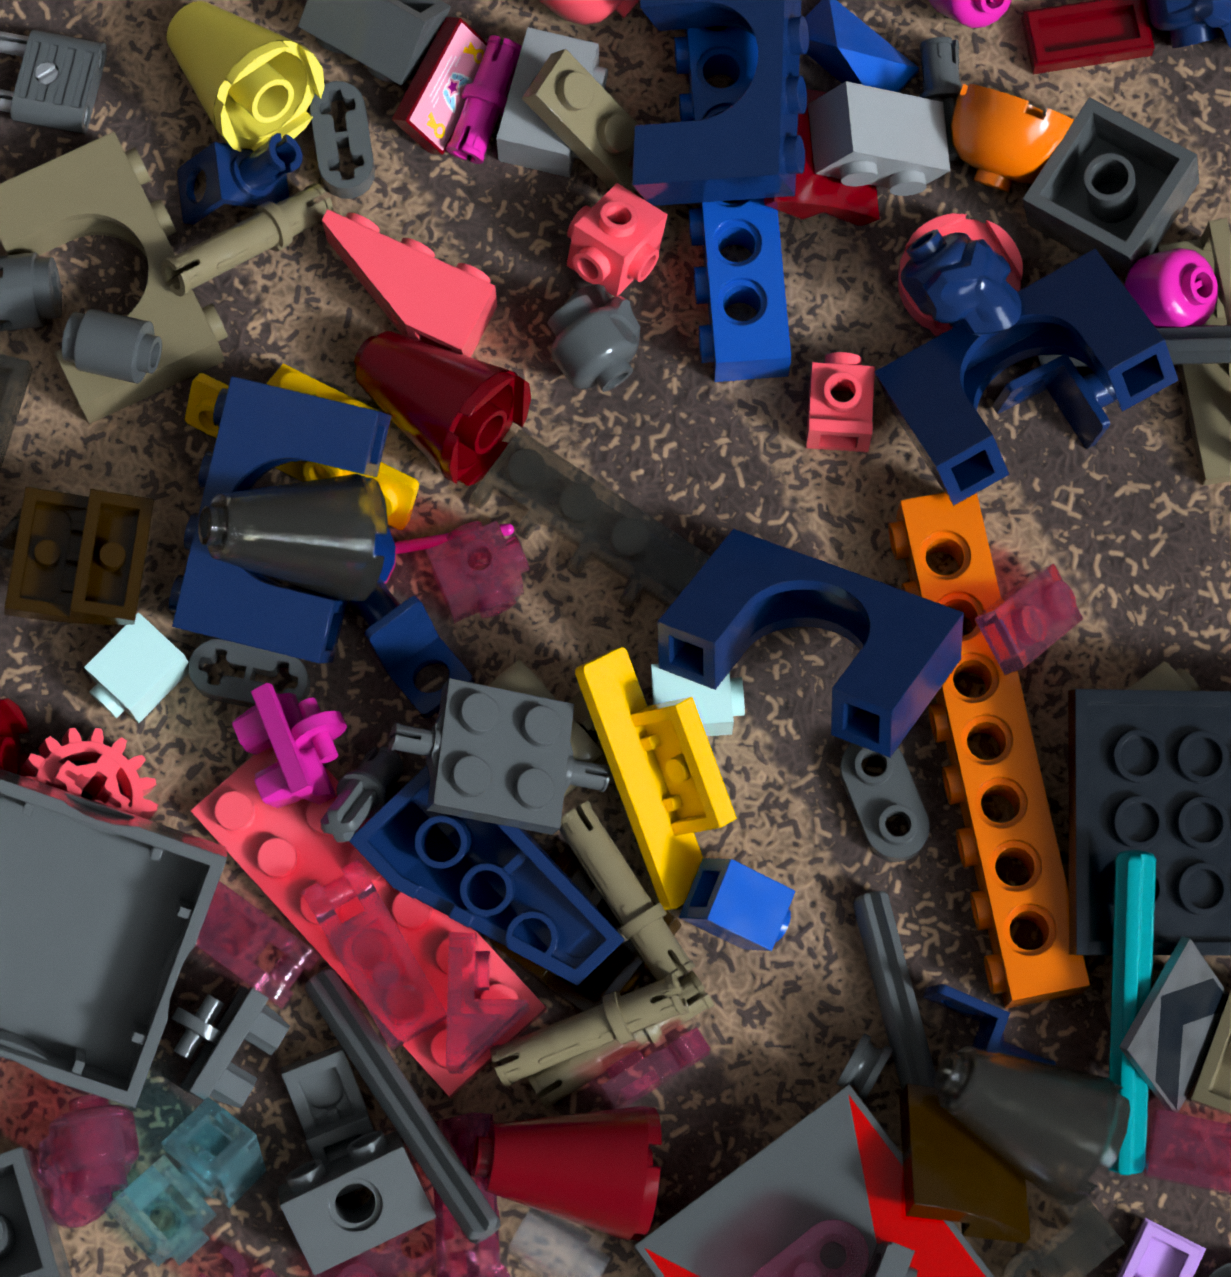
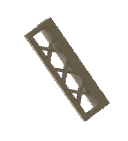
(1209, 385)

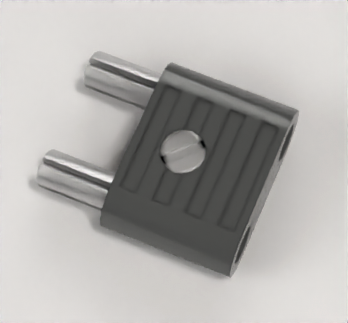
(55, 79)

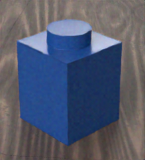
(738, 904)

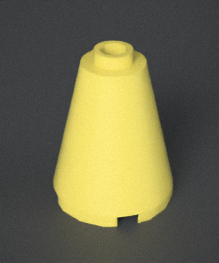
(244, 74)

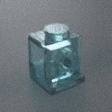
(216, 1153)
(167, 1190)

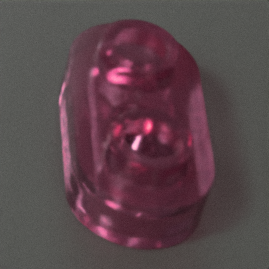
(803, 1255)

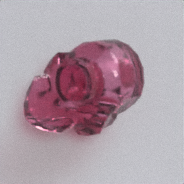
(87, 1159)

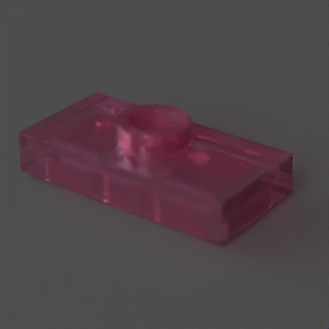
(1190, 1151)

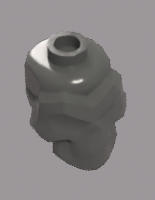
(594, 338)

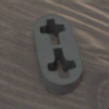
(329, 141)
(245, 659)

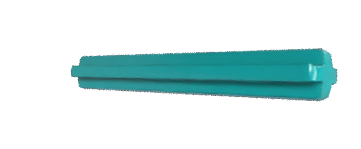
(1129, 989)

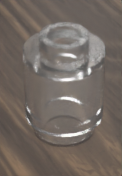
(557, 1247)

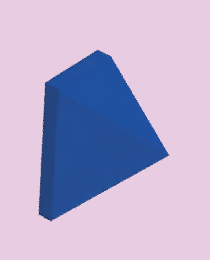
(854, 50)

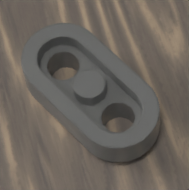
(881, 798)

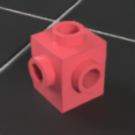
(616, 240)

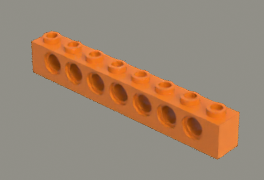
(1021, 975)

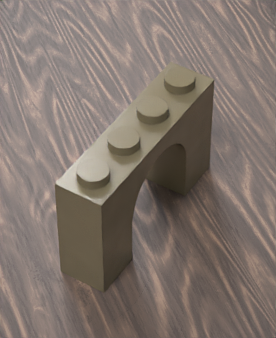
(102, 194)

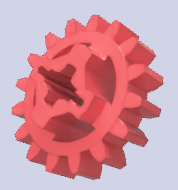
(97, 778)

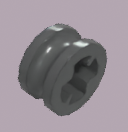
(864, 1066)

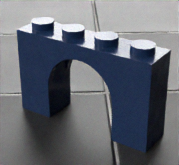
(755, 142)
(1069, 311)
(257, 433)
(763, 587)

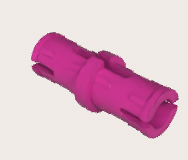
(485, 100)

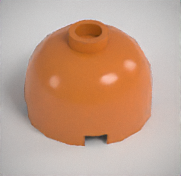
(1004, 135)

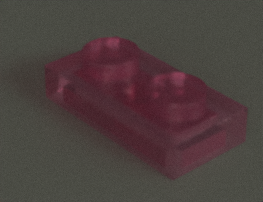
(1029, 619)

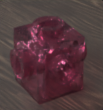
(475, 590)

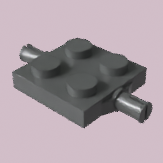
(500, 756)

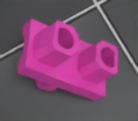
(301, 742)

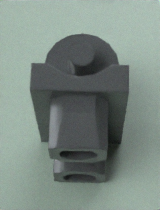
(244, 1019)

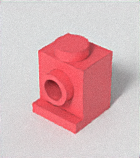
(836, 423)

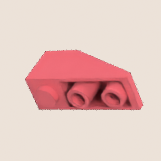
(412, 287)

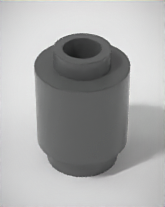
(111, 345)

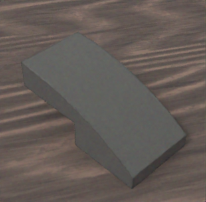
(328, 1104)

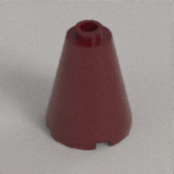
(444, 401)
(577, 1167)

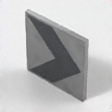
(1176, 1025)

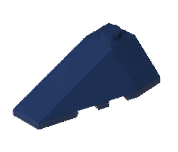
(487, 881)

